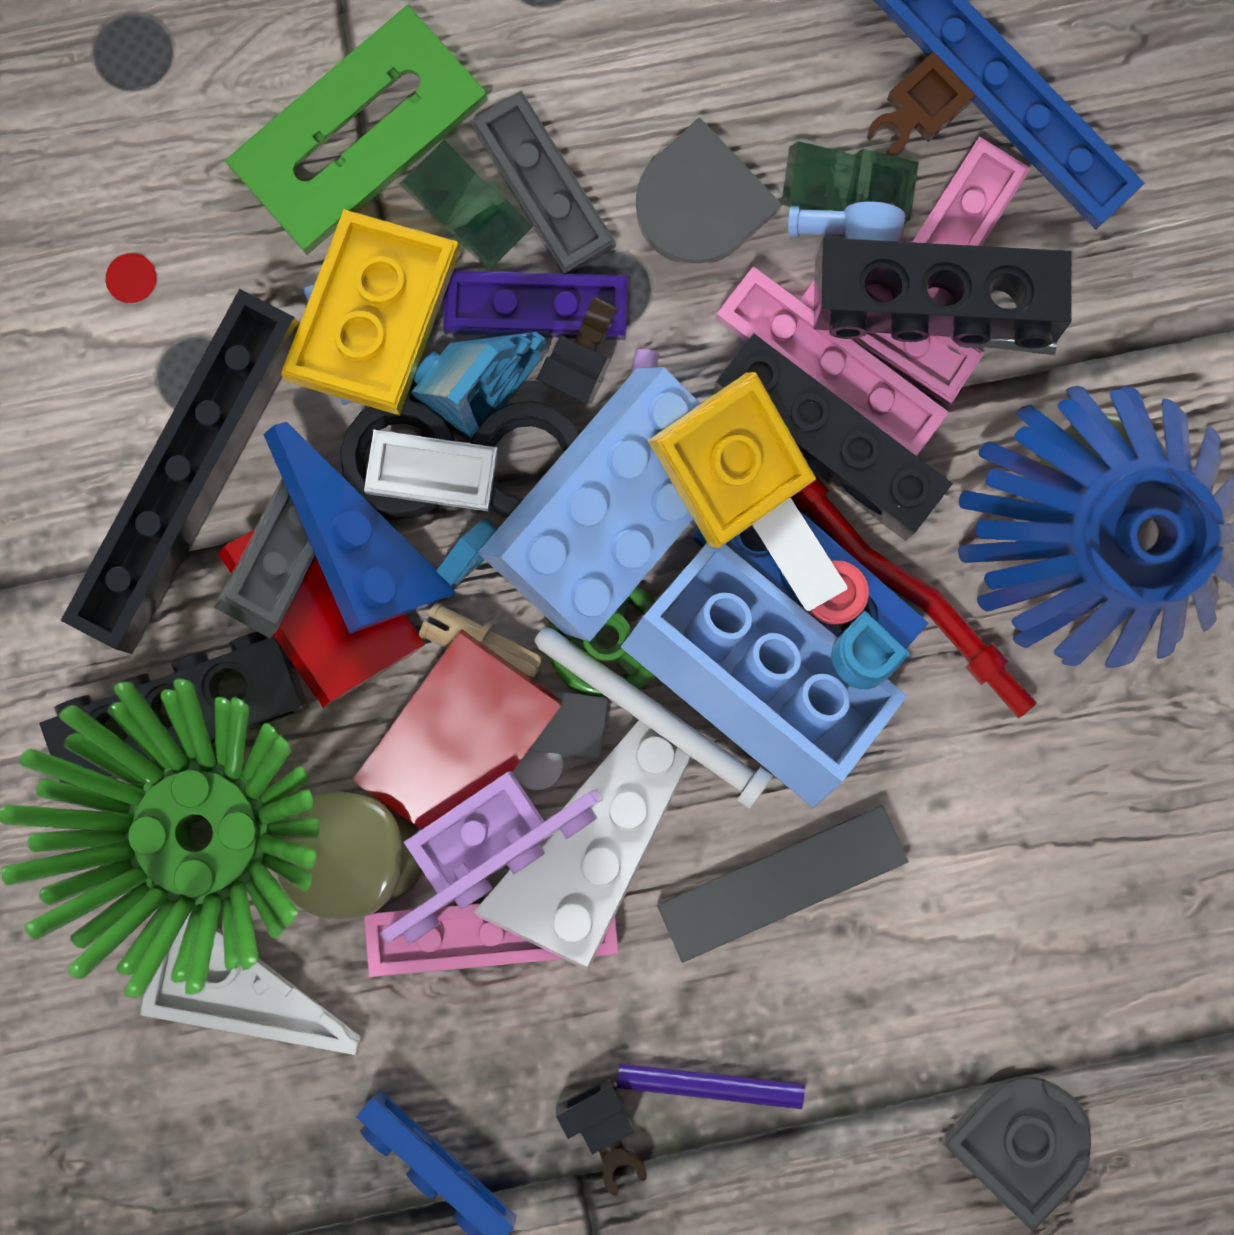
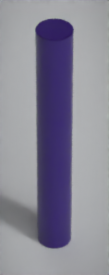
(710, 1086)

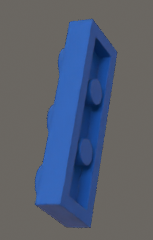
(433, 1168)

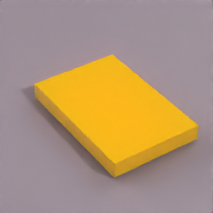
(371, 312)

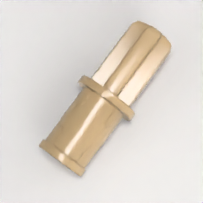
(514, 653)

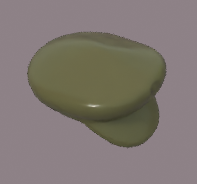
(357, 859)

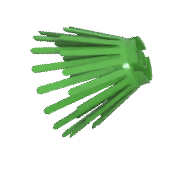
(146, 842)

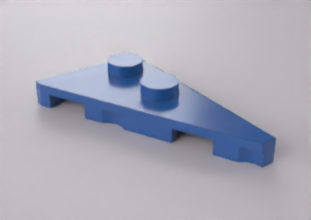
(361, 554)

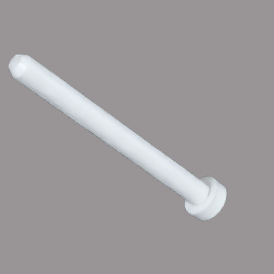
(655, 716)

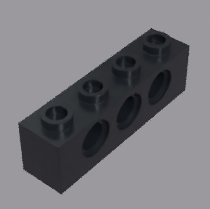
(1032, 277)
(843, 443)
(270, 693)

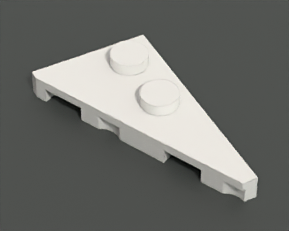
(246, 1003)

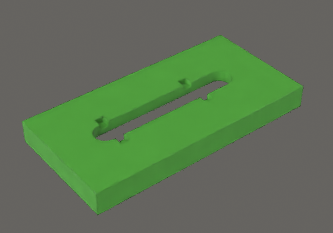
(440, 104)

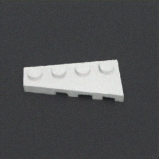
(580, 881)

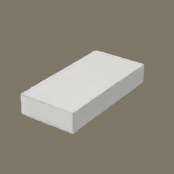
(431, 470)

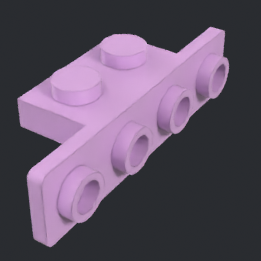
(478, 840)

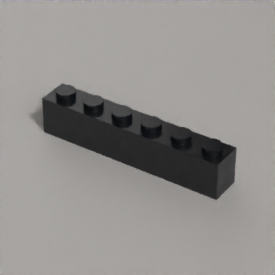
(183, 474)

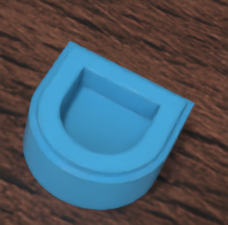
(464, 555)
(866, 653)

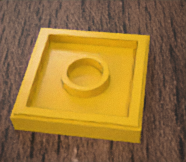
(732, 459)

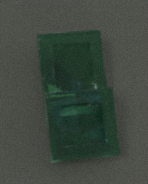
(835, 179)
(465, 205)

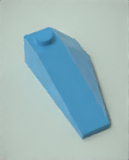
(476, 378)

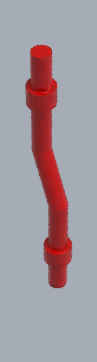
(985, 662)

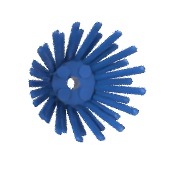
(1091, 526)

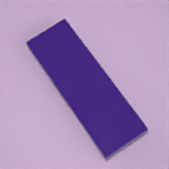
(529, 302)

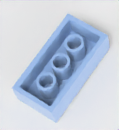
(598, 511)
(760, 672)

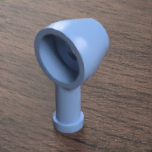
(857, 221)

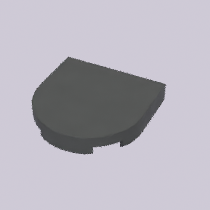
(700, 199)
(1024, 1145)

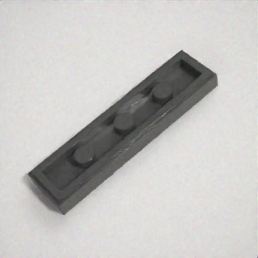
(782, 883)

